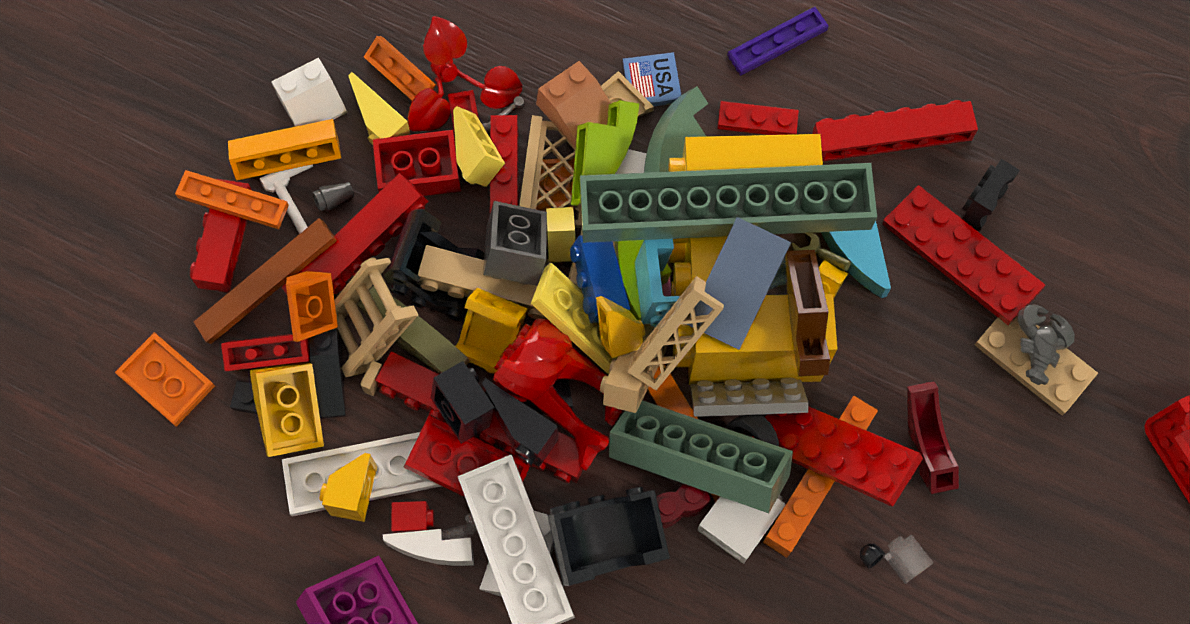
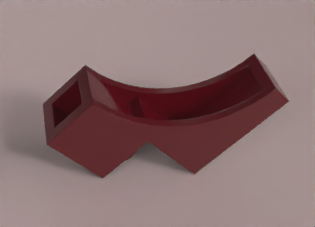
(927, 431)

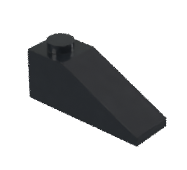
(328, 376)

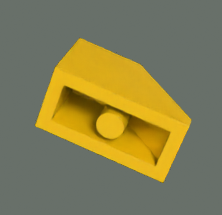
(618, 328)

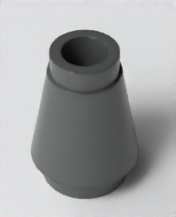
(331, 196)

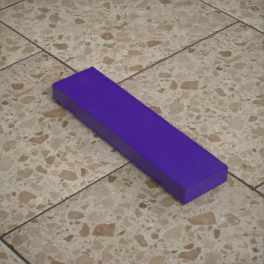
(777, 41)

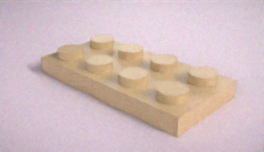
(1065, 381)

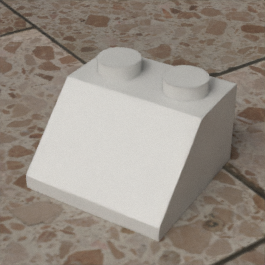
(309, 94)

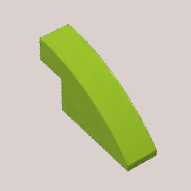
(602, 146)
(626, 255)

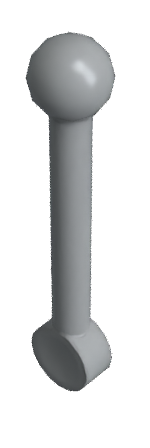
(518, 103)

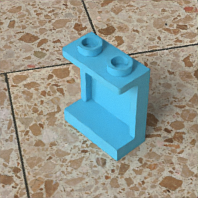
(648, 264)

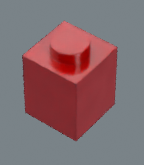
(411, 516)

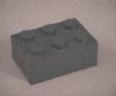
(515, 243)

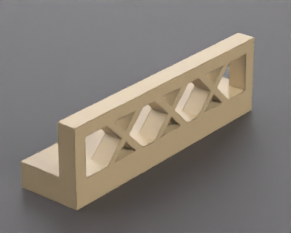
(667, 326)

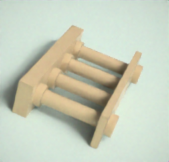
(385, 330)

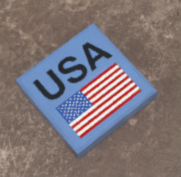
(654, 77)

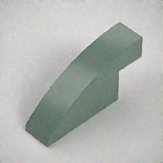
(672, 129)

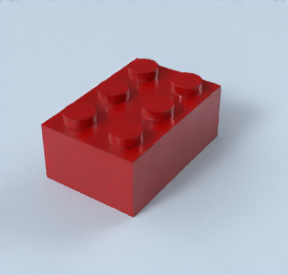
(422, 158)

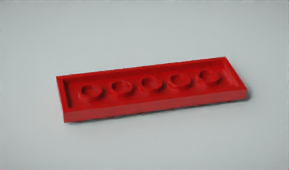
(963, 255)
(846, 453)

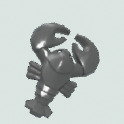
(1043, 342)

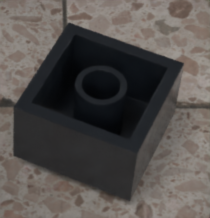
(462, 401)

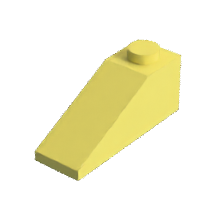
(378, 115)
(474, 149)

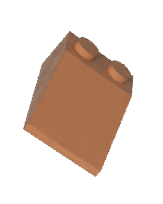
(573, 100)

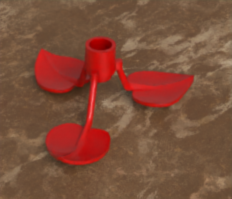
(440, 46)

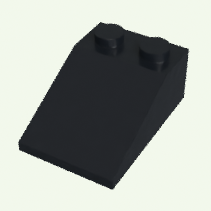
(525, 428)

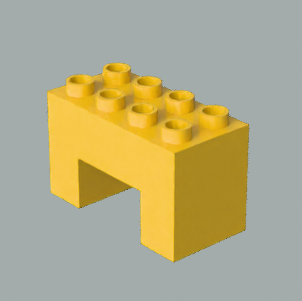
(769, 343)

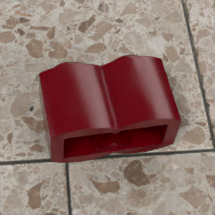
(683, 503)

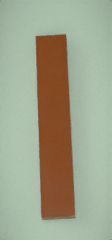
(264, 281)

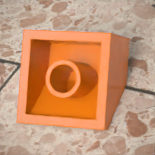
(311, 304)

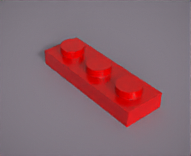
(757, 119)

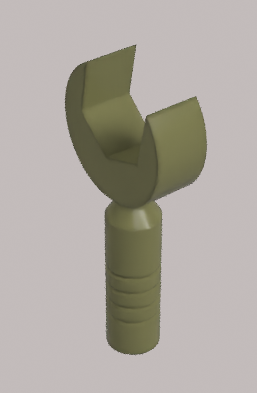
(823, 253)

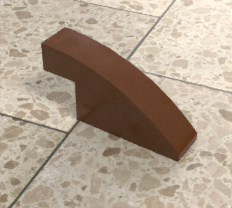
(807, 313)

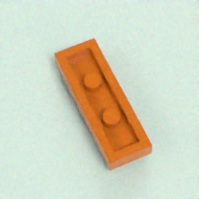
(397, 68)

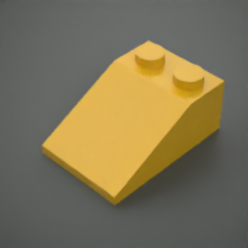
(287, 407)

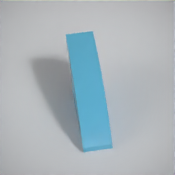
(866, 257)

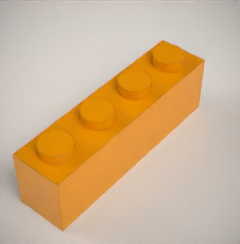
(284, 149)

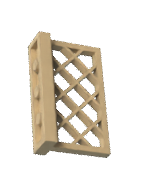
(533, 167)

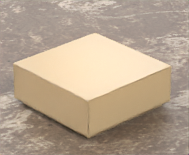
(368, 382)

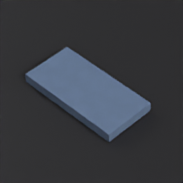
(741, 280)

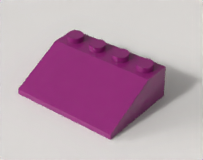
(356, 597)

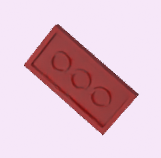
(443, 458)

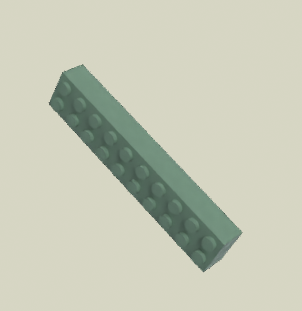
(711, 200)

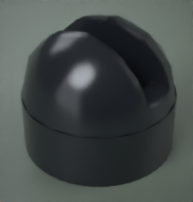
(871, 555)

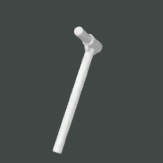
(278, 182)

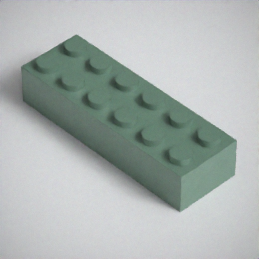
(701, 455)

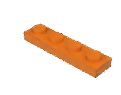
(232, 199)

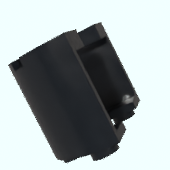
(402, 272)
(607, 535)

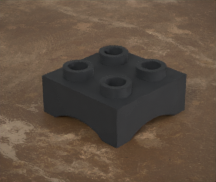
(987, 192)

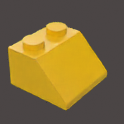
(350, 489)

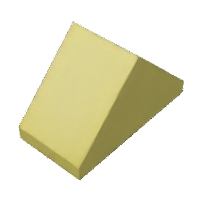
(560, 233)

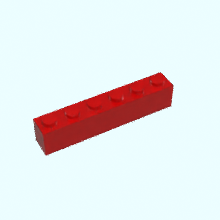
(896, 130)
(368, 232)

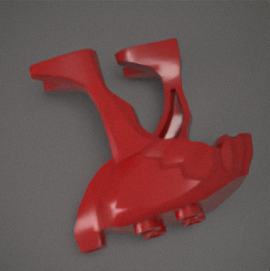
(533, 366)

